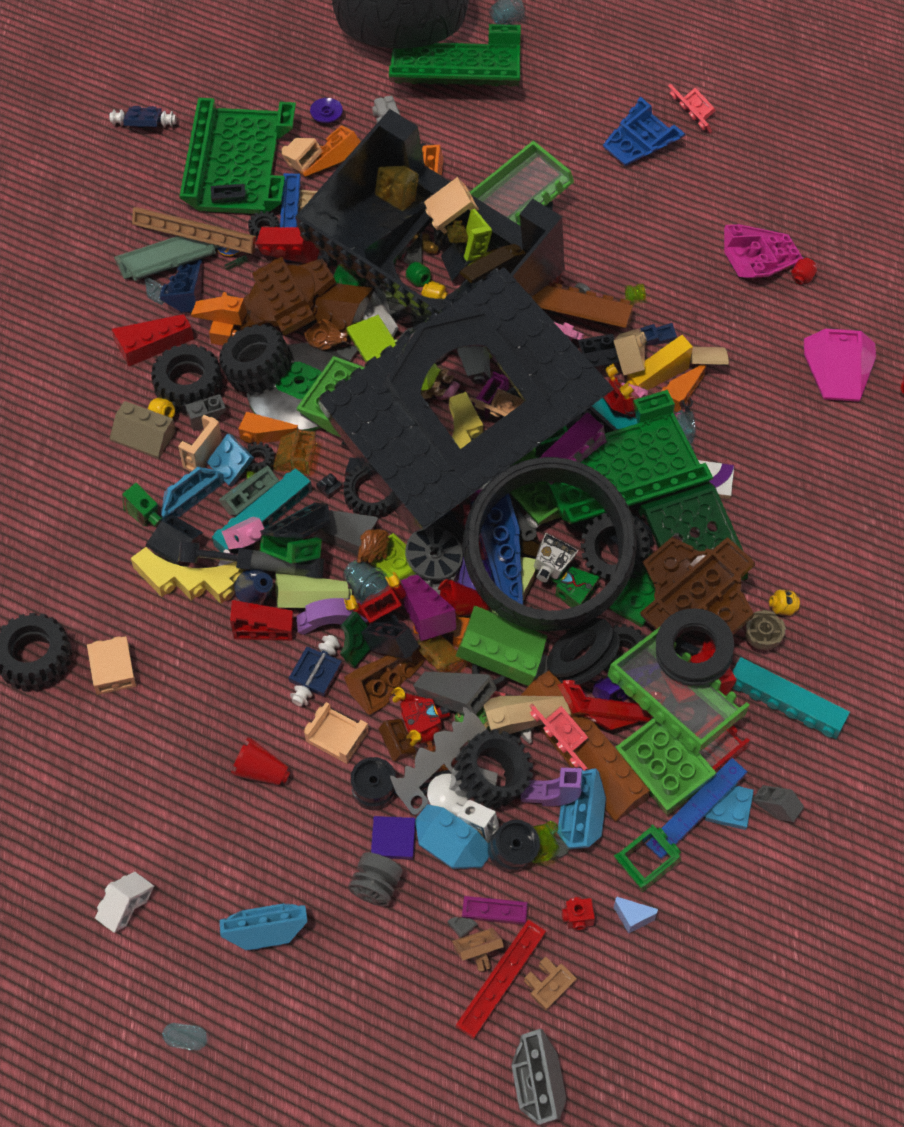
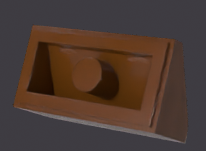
(395, 739)

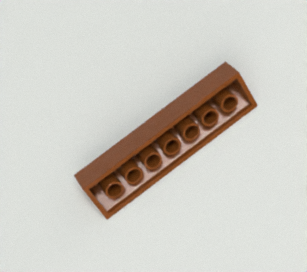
(585, 305)
(620, 783)

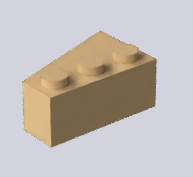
(631, 351)

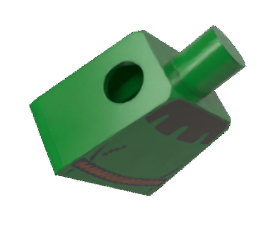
(141, 506)

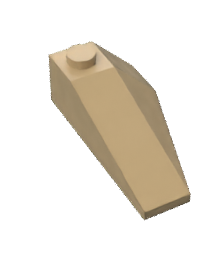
(513, 712)

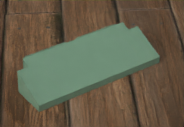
(162, 256)

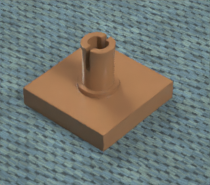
(477, 946)

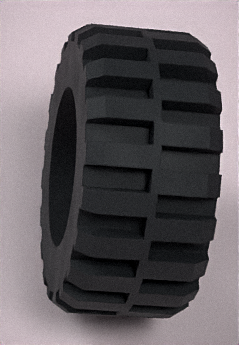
(186, 360)
(263, 372)
(39, 672)

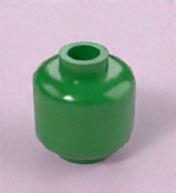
(418, 274)

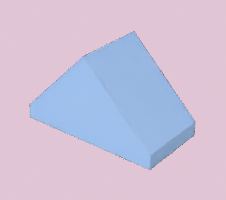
(634, 914)

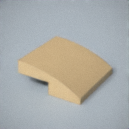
(709, 355)

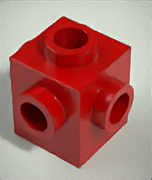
(578, 913)

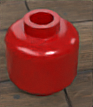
(804, 271)

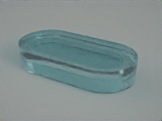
(184, 1036)

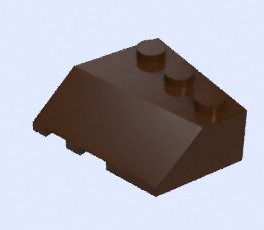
(342, 305)

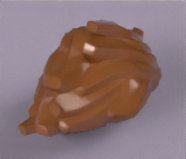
(324, 335)
(373, 545)

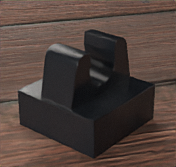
(329, 486)

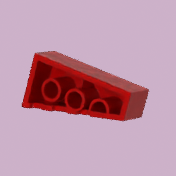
(151, 338)

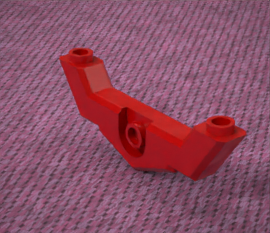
(603, 712)

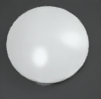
(441, 795)

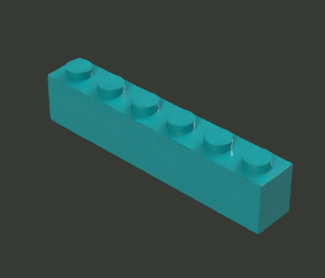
(270, 505)
(789, 698)

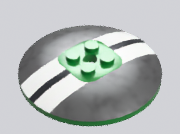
(285, 396)

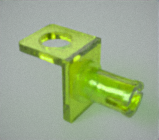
(547, 841)

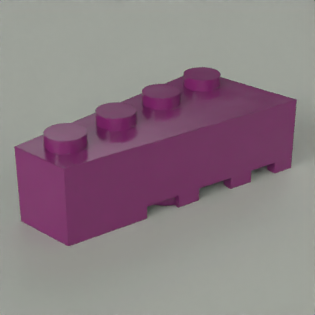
(579, 440)
(427, 608)

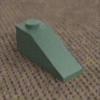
(248, 491)

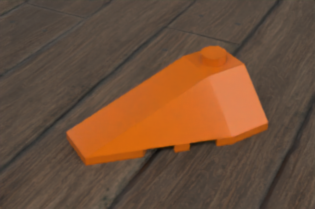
(336, 150)

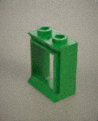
(660, 836)

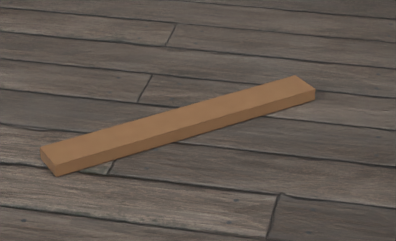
(194, 230)

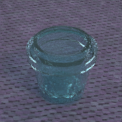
(507, 11)
(364, 579)

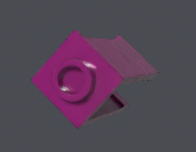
(498, 380)

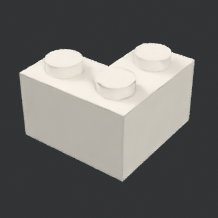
(122, 899)

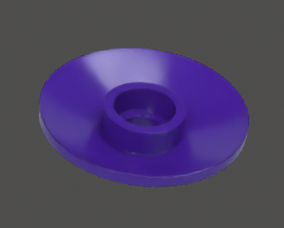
(326, 110)

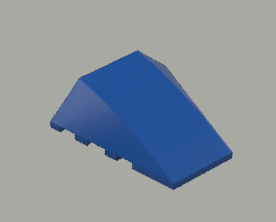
(640, 134)

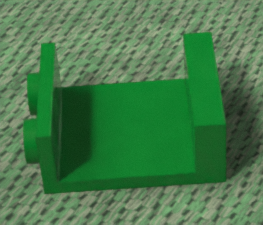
(294, 551)

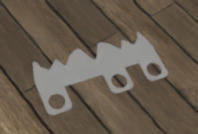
(428, 762)

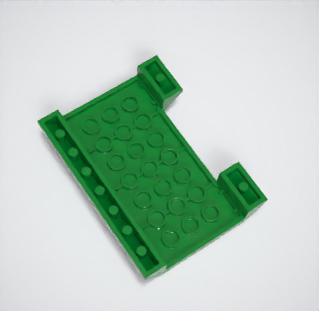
(462, 62)
(235, 149)
(636, 459)

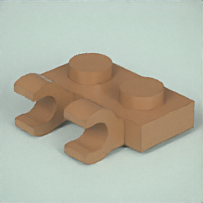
(442, 376)
(553, 986)

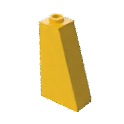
(663, 365)

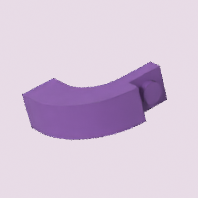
(322, 613)
(557, 791)

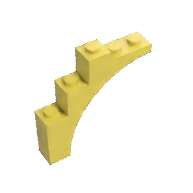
(465, 418)
(191, 581)

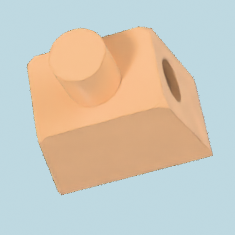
(301, 153)

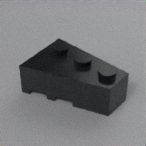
(390, 637)

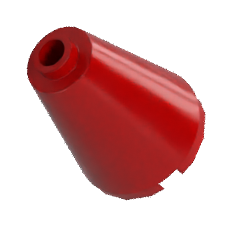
(461, 597)
(259, 764)

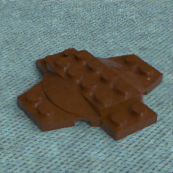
(286, 294)
(698, 581)

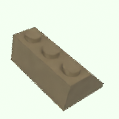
(142, 429)

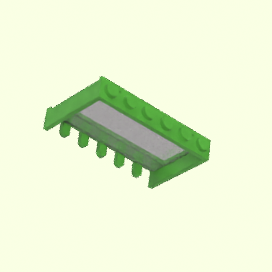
(525, 176)
(688, 712)

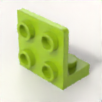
(478, 236)

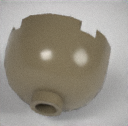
(765, 630)

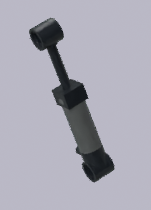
(253, 560)

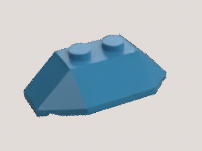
(190, 491)
(582, 819)
(450, 839)
(264, 926)

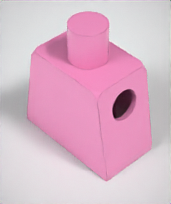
(246, 531)

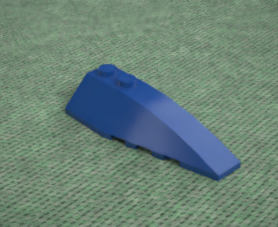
(502, 548)

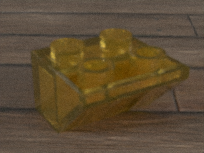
(396, 185)
(296, 451)
(441, 654)

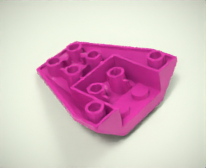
(758, 251)
(840, 362)

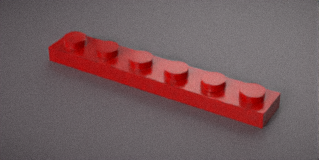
(500, 979)

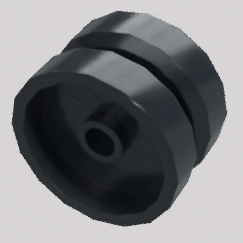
(372, 783)
(513, 846)

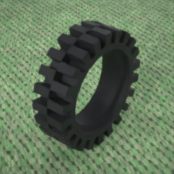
(358, 505)

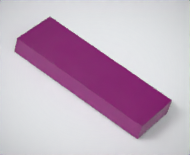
(494, 910)

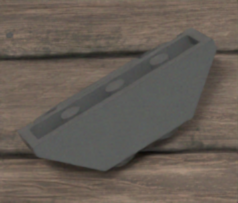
(538, 1078)

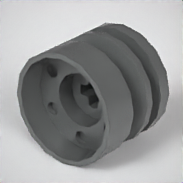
(375, 879)

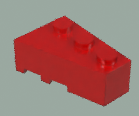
(260, 622)

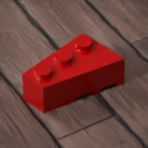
(286, 243)

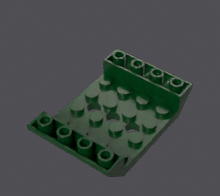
(686, 511)

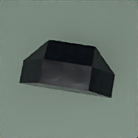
(299, 525)

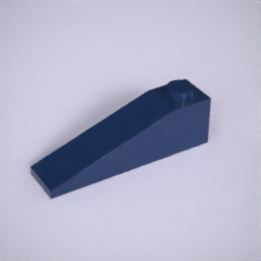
(184, 287)

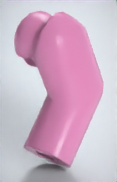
(454, 386)

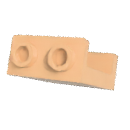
(449, 204)
(204, 446)
(111, 665)
(335, 733)

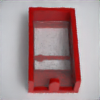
(724, 748)

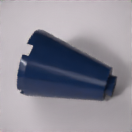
(254, 587)

